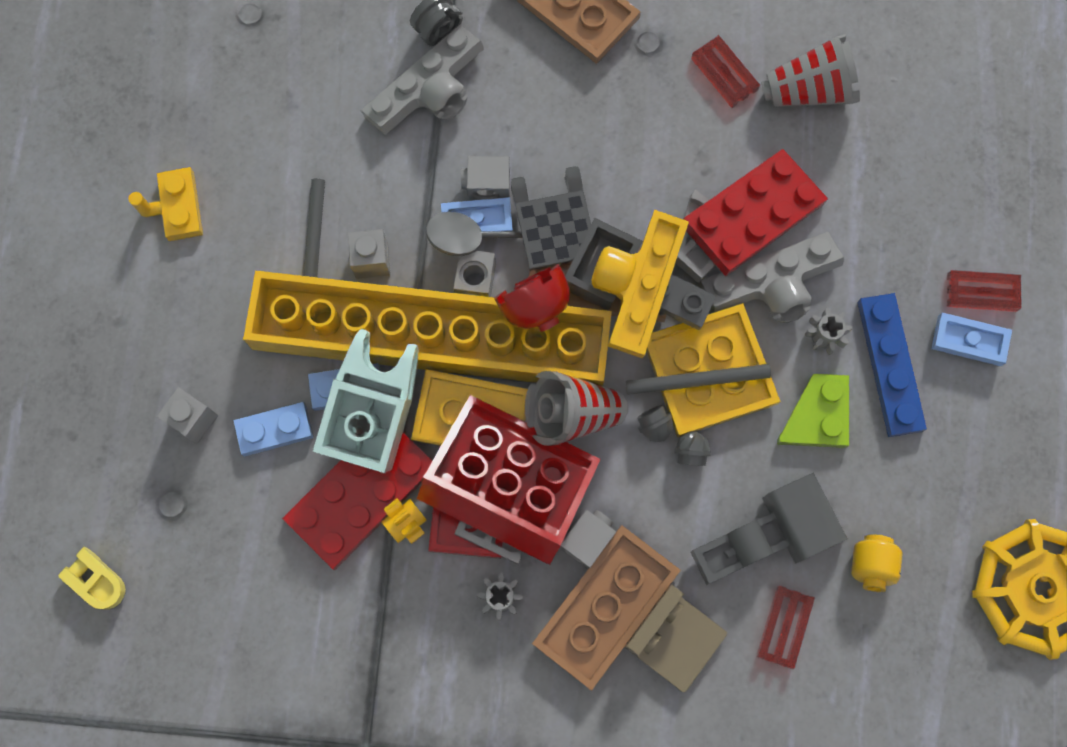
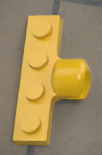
(640, 281)

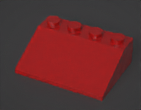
(507, 481)

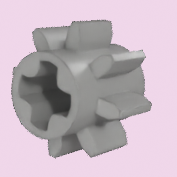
(834, 324)
(501, 585)

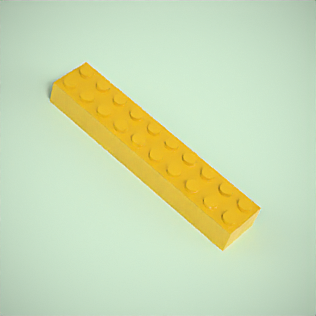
(451, 329)

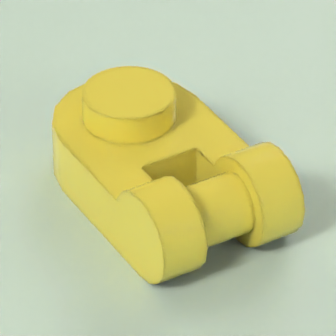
(102, 589)

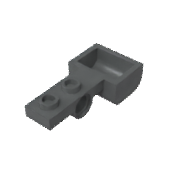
(681, 300)
(797, 520)

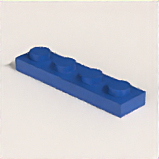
(891, 365)

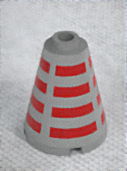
(815, 77)
(571, 408)

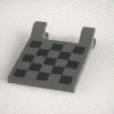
(553, 224)

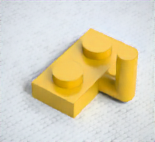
(176, 205)

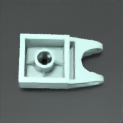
(372, 394)

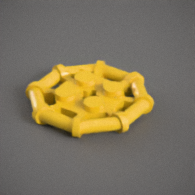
(1020, 585)

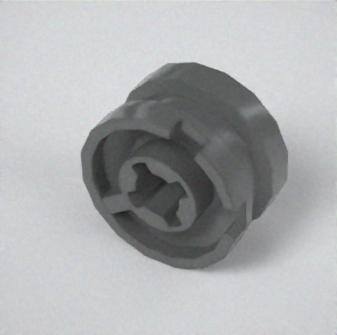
(435, 20)

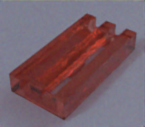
(717, 81)
(981, 303)
(796, 643)

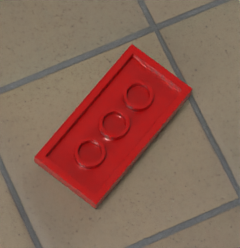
(754, 212)
(352, 500)

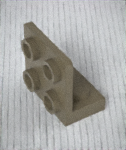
(676, 639)

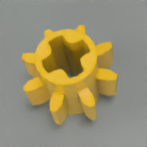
(404, 521)

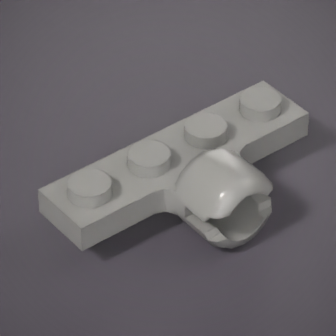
(427, 83)
(777, 278)

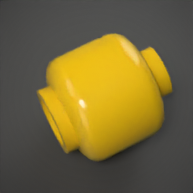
(876, 562)

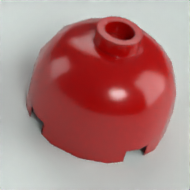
(536, 300)

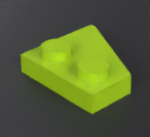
(820, 414)

